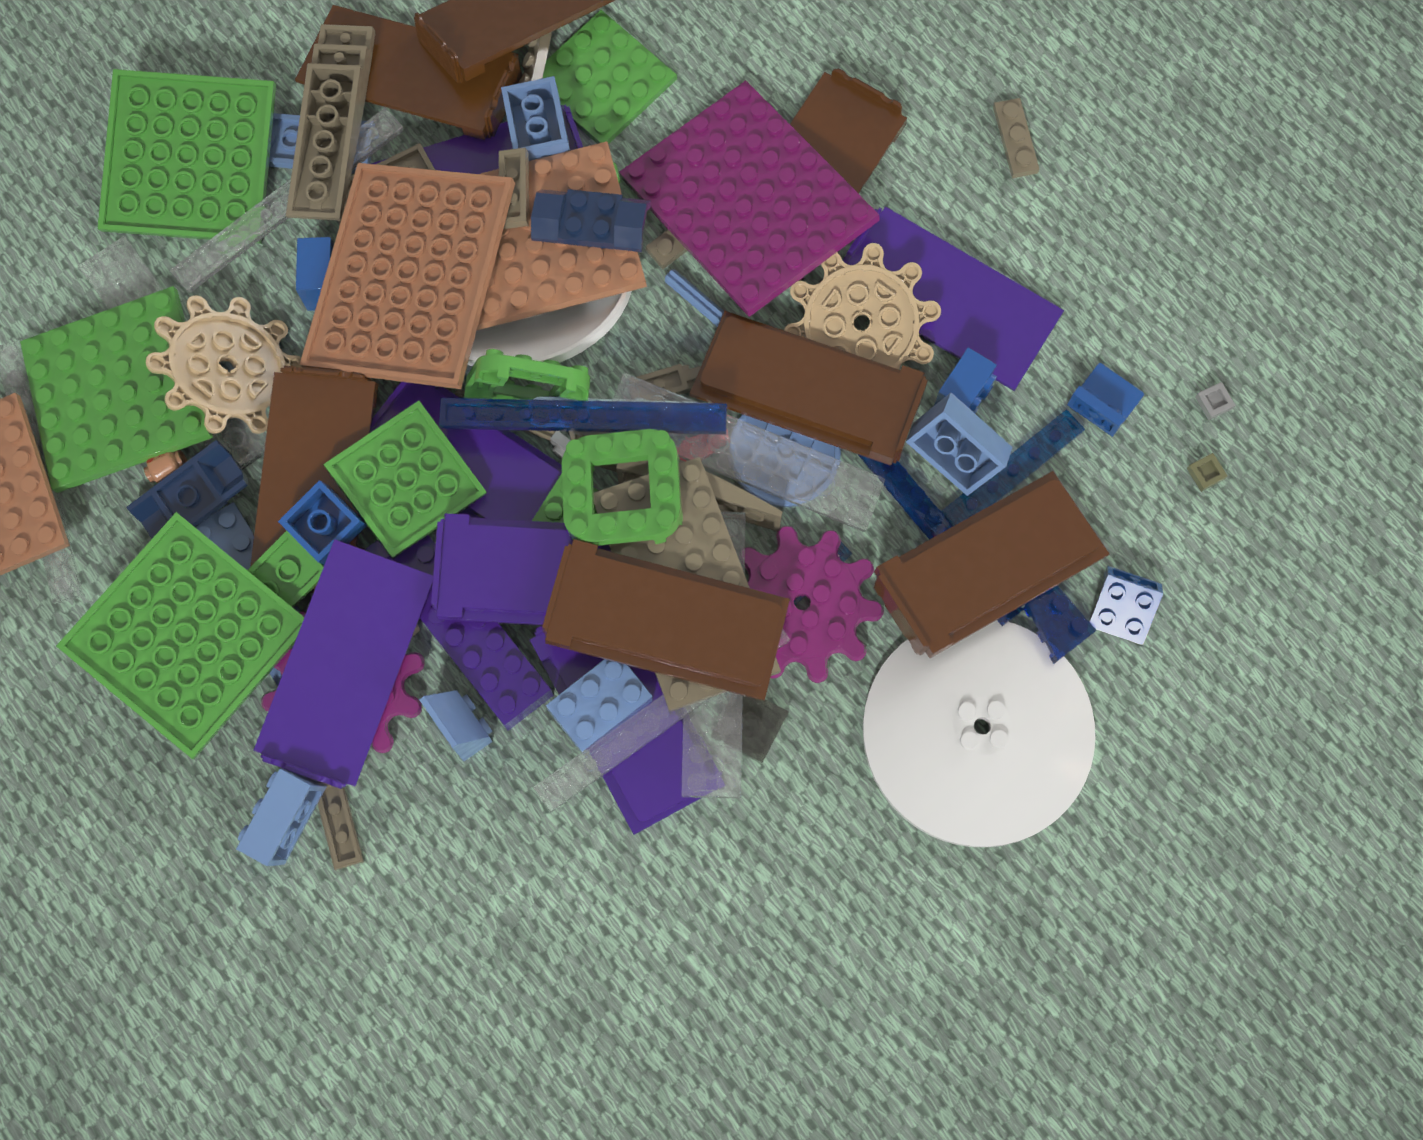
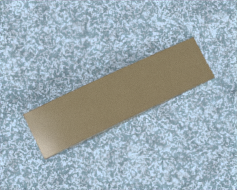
(330, 121)
(728, 496)

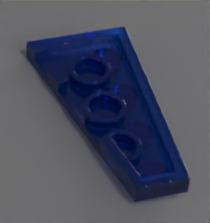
(1058, 622)

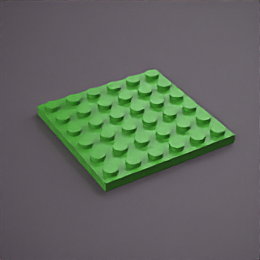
(184, 153)
(97, 397)
(183, 635)

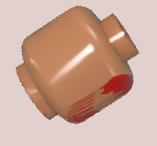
(163, 465)

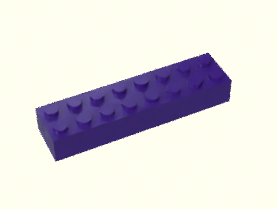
(479, 649)

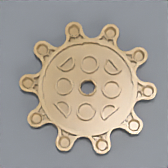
(872, 292)
(215, 337)

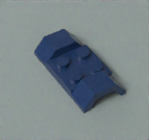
(589, 219)
(192, 490)

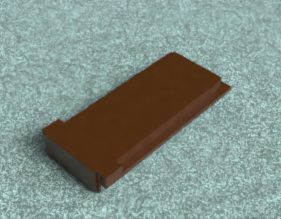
(475, 32)
(414, 82)
(849, 125)
(810, 388)
(309, 423)
(987, 565)
(664, 620)

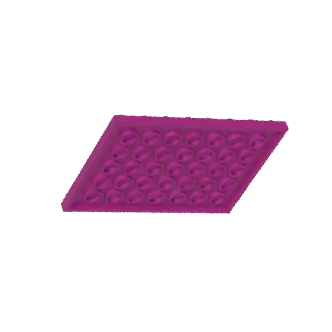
(749, 197)

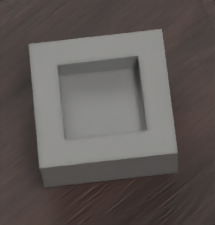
(1215, 401)
(559, 443)

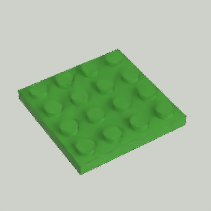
(606, 77)
(404, 479)

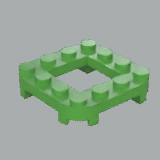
(491, 372)
(630, 525)

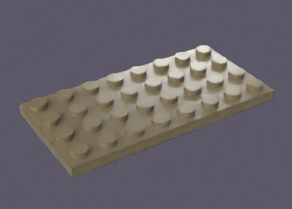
(696, 546)

